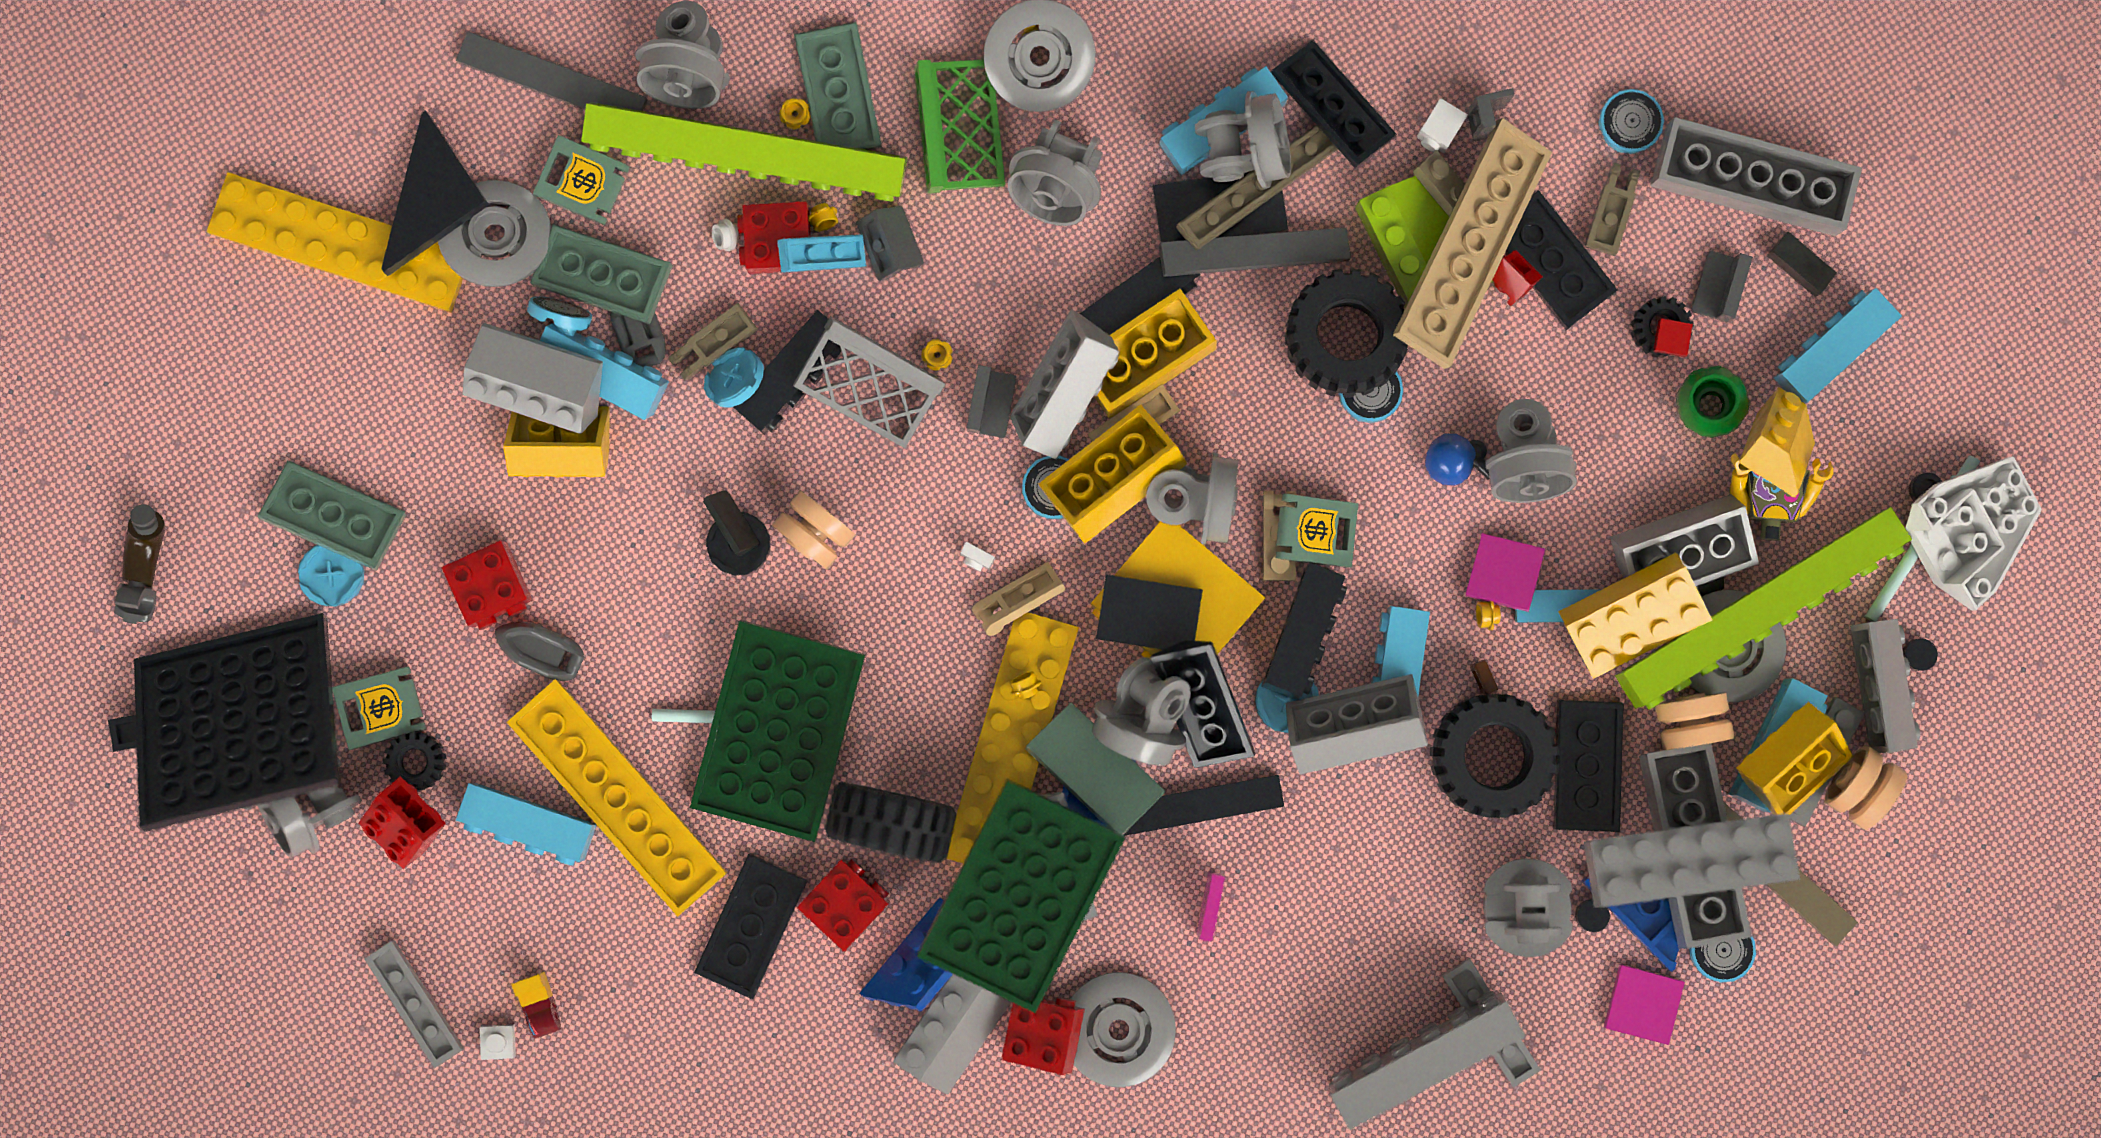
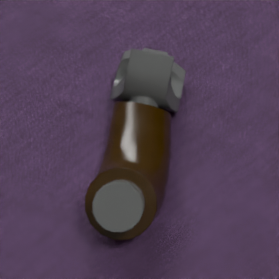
(140, 558)

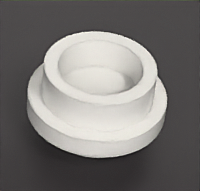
(725, 235)

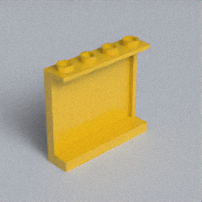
(1179, 559)

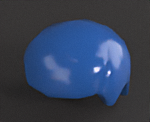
(1450, 459)

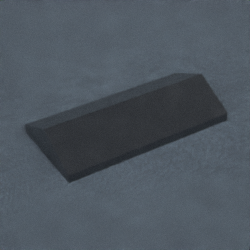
(1334, 103)
(1212, 716)

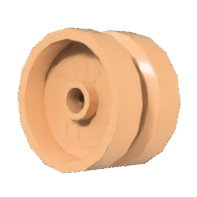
(813, 530)
(1694, 721)
(1866, 787)

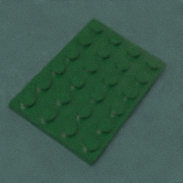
(777, 730)
(1021, 896)

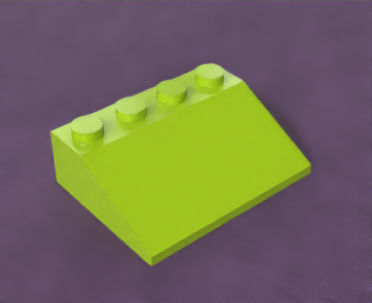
(1404, 230)

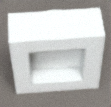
(976, 557)
(497, 1042)

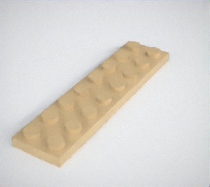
(1472, 244)

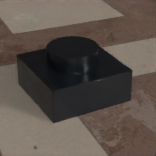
(123, 733)

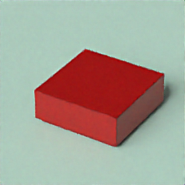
(1673, 337)

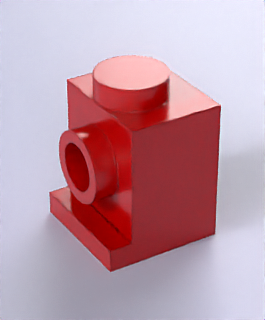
(1515, 277)

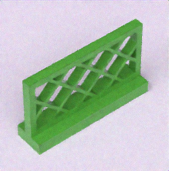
(932, 132)

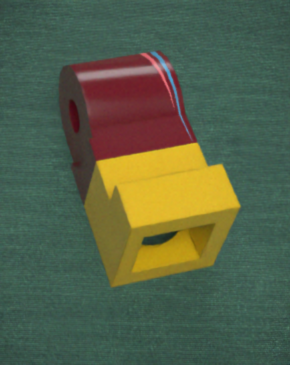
(538, 1005)

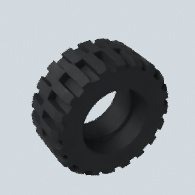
(1345, 291)
(1537, 766)
(890, 822)

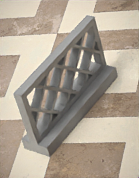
(881, 357)

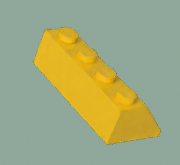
(1154, 351)

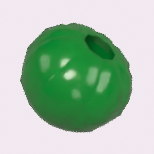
(1716, 382)

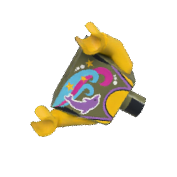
(1771, 504)

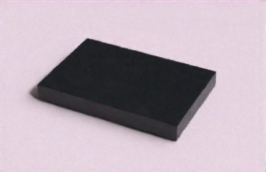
(1147, 613)

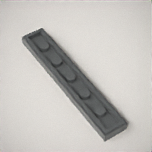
(542, 75)
(1255, 252)

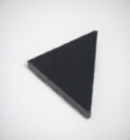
(433, 197)

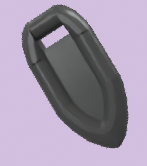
(637, 335)
(539, 649)

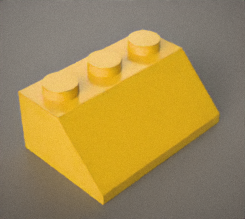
(1780, 442)
(549, 450)
(1795, 760)

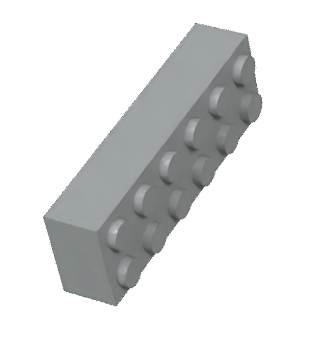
(1756, 177)
(1687, 793)
(1691, 860)
(1425, 1060)

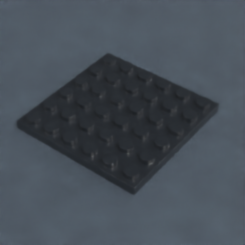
(234, 723)

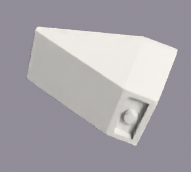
(1973, 529)

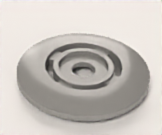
(1064, 37)
(524, 238)
(1729, 676)
(1149, 1034)

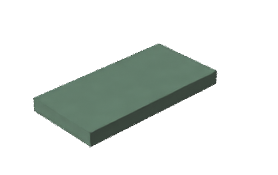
(838, 87)
(602, 274)
(332, 515)
(1096, 775)

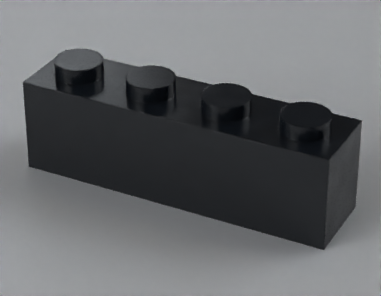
(1137, 296)
(776, 388)
(1304, 631)

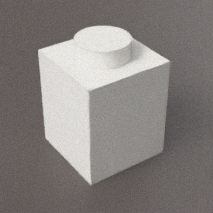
(1441, 126)

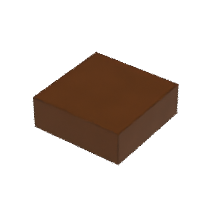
(1483, 677)

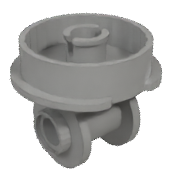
(683, 61)
(1267, 137)
(1056, 178)
(1532, 462)
(1204, 497)
(1139, 732)
(296, 830)
(1527, 907)

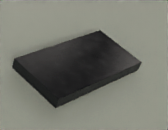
(1180, 199)
(1571, 277)
(1590, 766)
(751, 926)

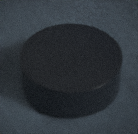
(1921, 484)
(1920, 654)
(1592, 918)

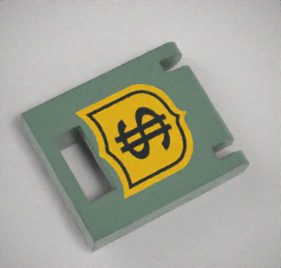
(585, 183)
(1312, 530)
(383, 707)

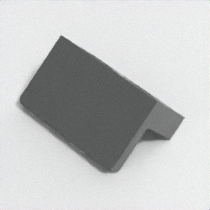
(1481, 114)
(889, 242)
(1721, 286)
(991, 402)

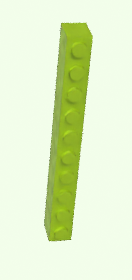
(743, 150)
(1763, 608)

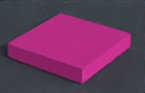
(1505, 572)
(1210, 906)
(1644, 1004)

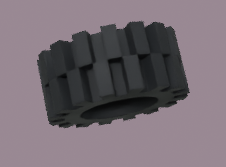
(1645, 314)
(428, 746)

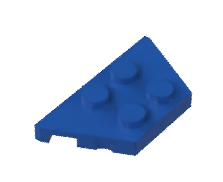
(1651, 925)
(904, 976)

